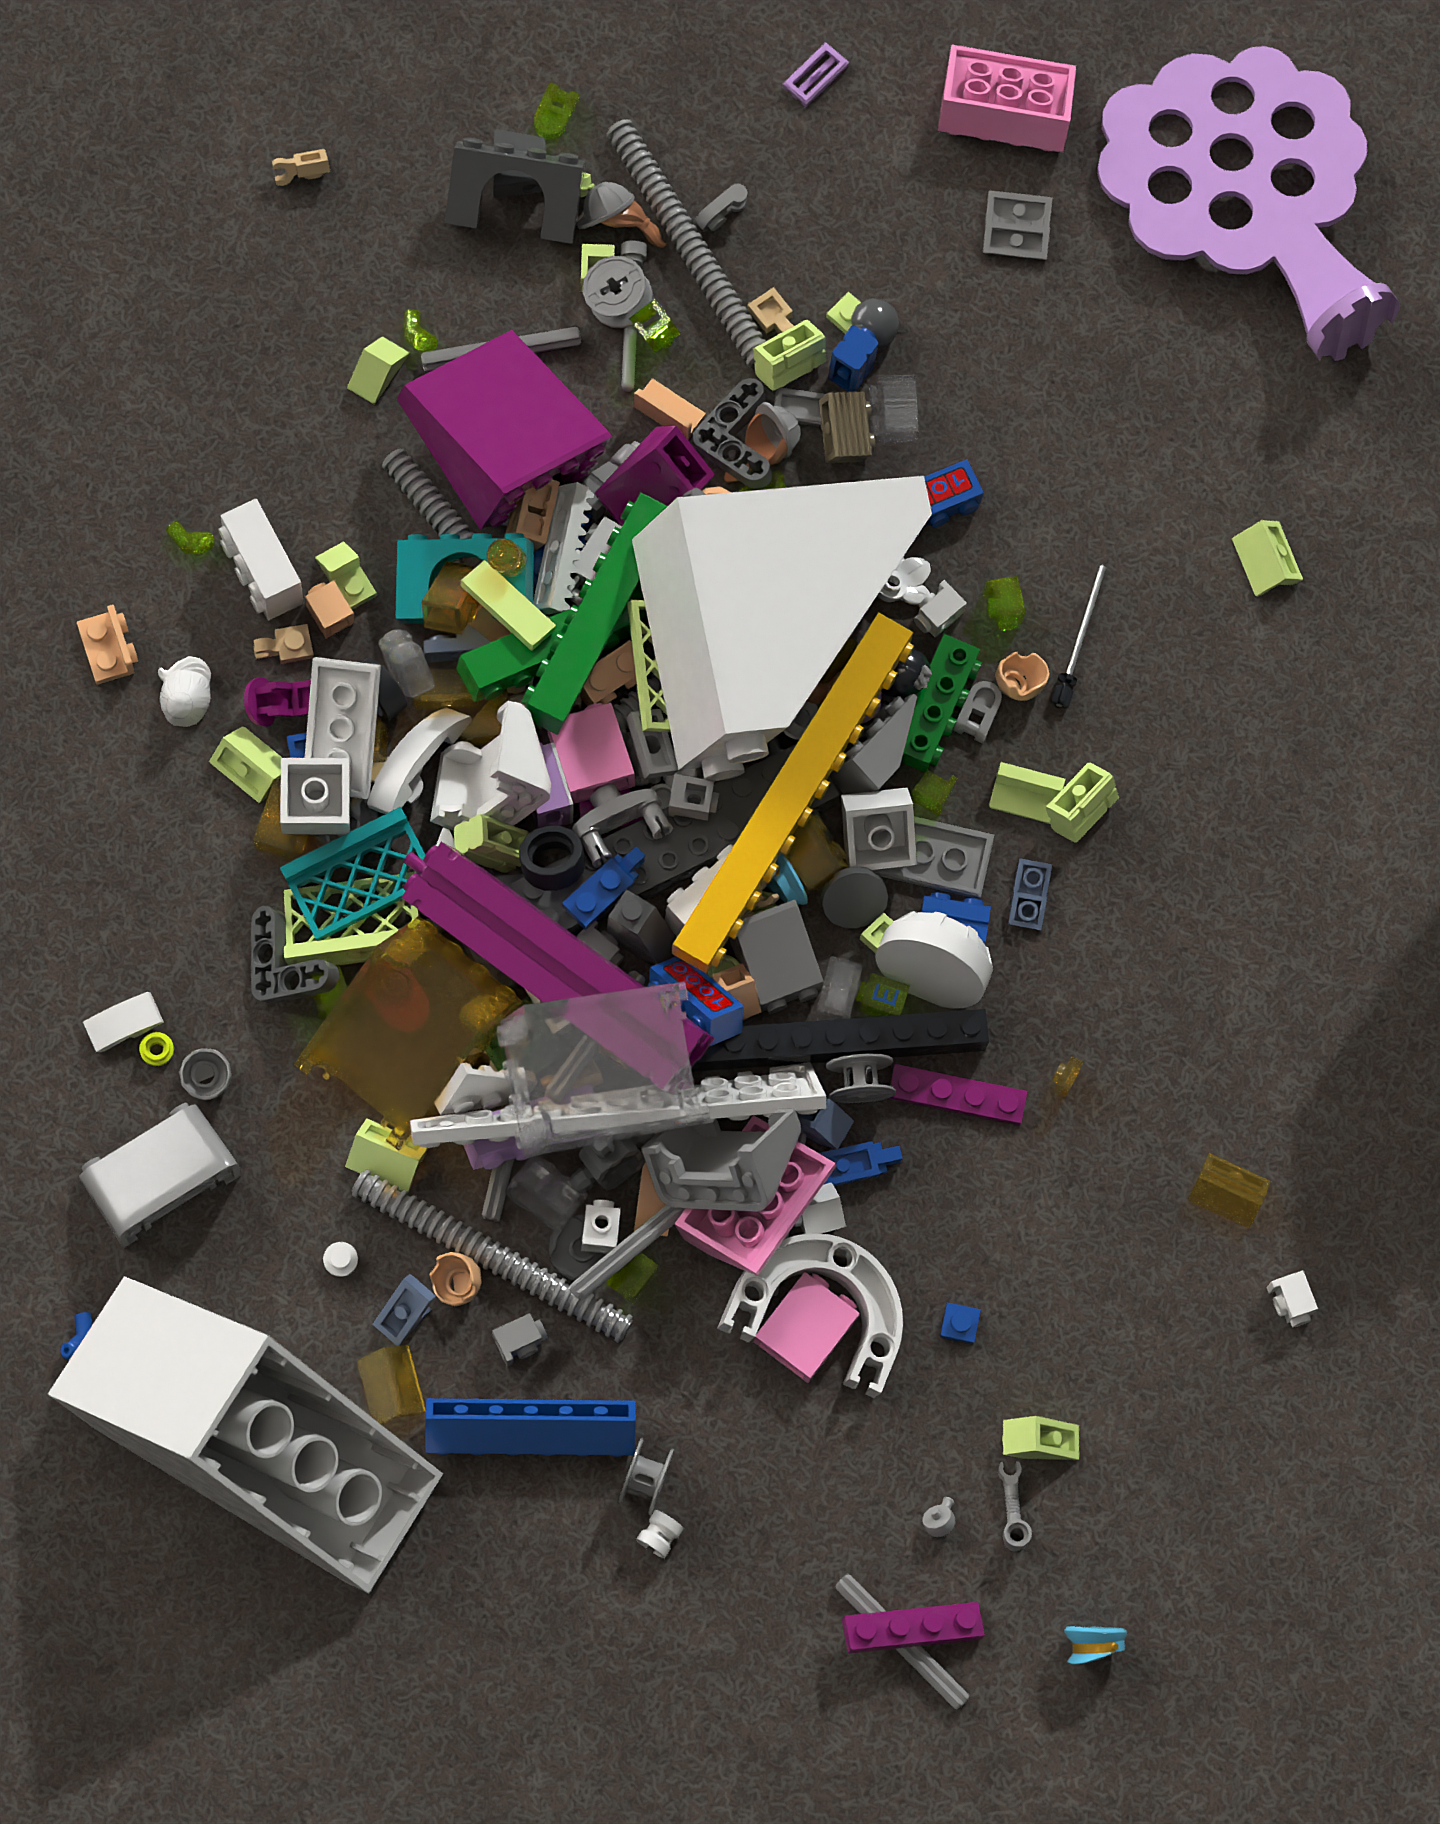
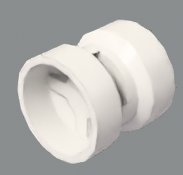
(660, 1533)

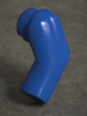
(83, 1323)

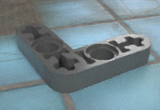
(724, 435)
(280, 974)

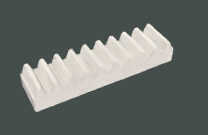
(561, 547)

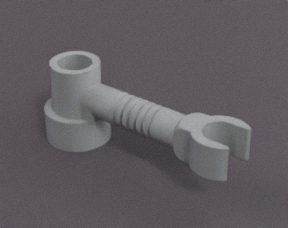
(1014, 1522)

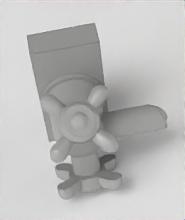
(649, 750)

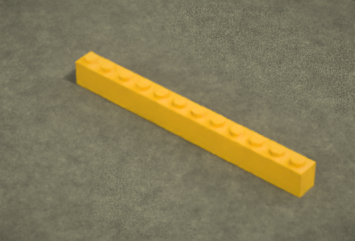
(792, 793)

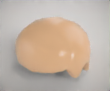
(1017, 666)
(465, 1276)

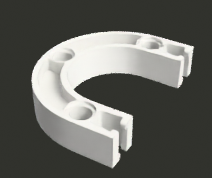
(863, 1279)

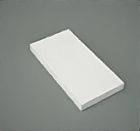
(344, 717)

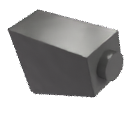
(641, 929)

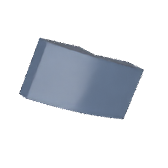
(1030, 894)

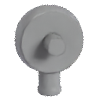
(939, 1519)

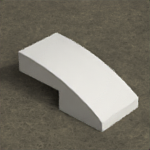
(123, 1021)

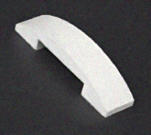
(411, 754)

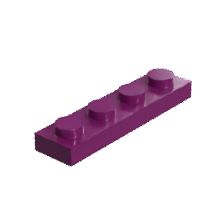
(958, 1094)
(912, 1627)

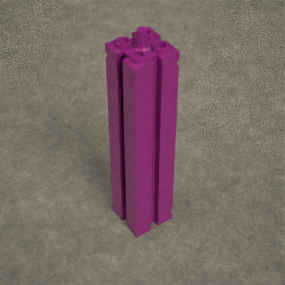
(517, 934)

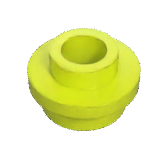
(152, 1039)

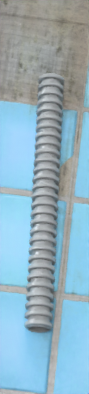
(685, 238)
(426, 498)
(490, 1254)

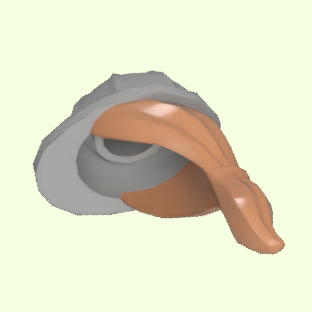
(616, 207)
(771, 434)

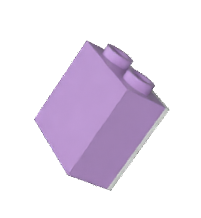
(559, 807)

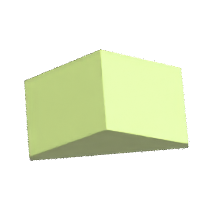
(376, 369)

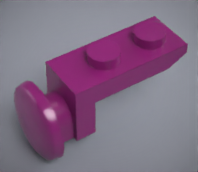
(269, 700)

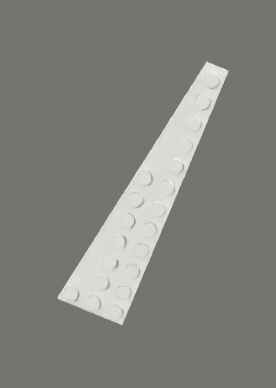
(746, 1095)

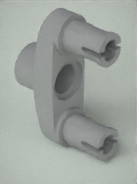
(615, 810)

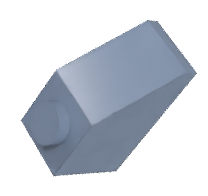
(827, 1125)

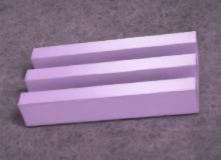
(798, 93)

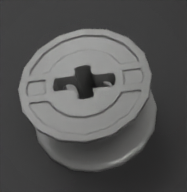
(608, 277)
(860, 1066)
(645, 1476)

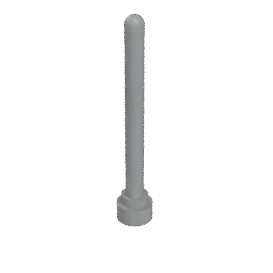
(637, 252)

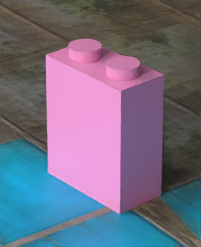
(593, 752)
(807, 1326)

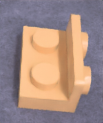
(106, 646)

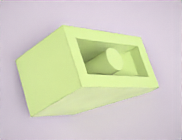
(1040, 1438)

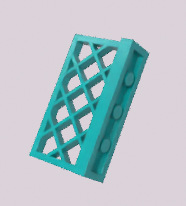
(339, 854)

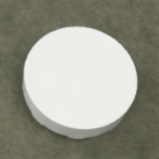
(936, 958)

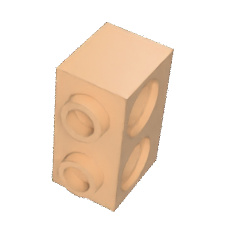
(534, 514)

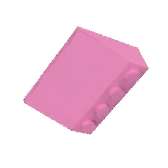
(1007, 98)
(752, 1237)

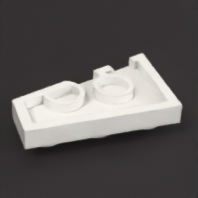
(474, 1090)

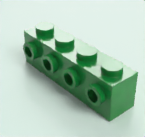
(935, 705)

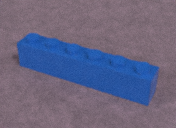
(530, 1427)

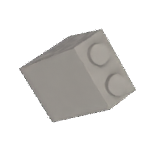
(778, 957)

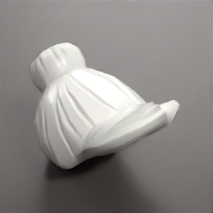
(185, 691)

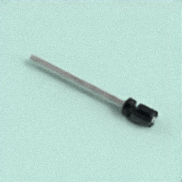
(1062, 693)

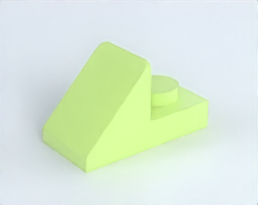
(344, 568)

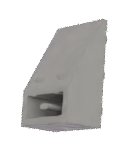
(877, 750)

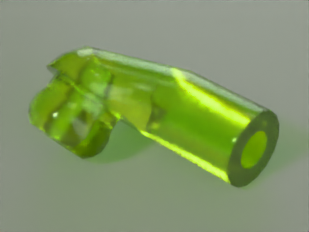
(416, 335)
(190, 542)

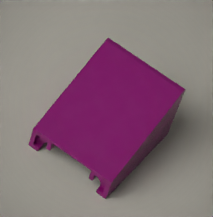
(502, 426)

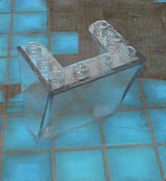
(599, 1068)

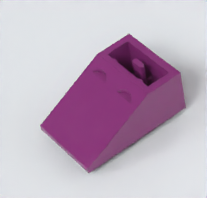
(659, 467)

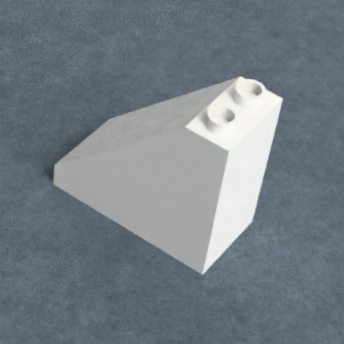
(758, 600)
(247, 1429)

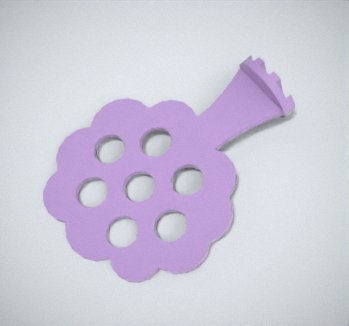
(1331, 294)

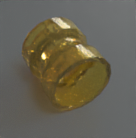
(501, 553)

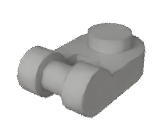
(730, 200)
(984, 701)

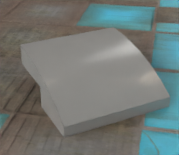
(1017, 225)

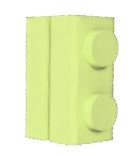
(789, 355)
(1082, 802)
(490, 842)

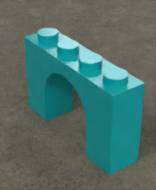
(423, 558)

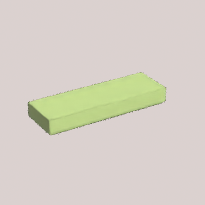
(508, 605)

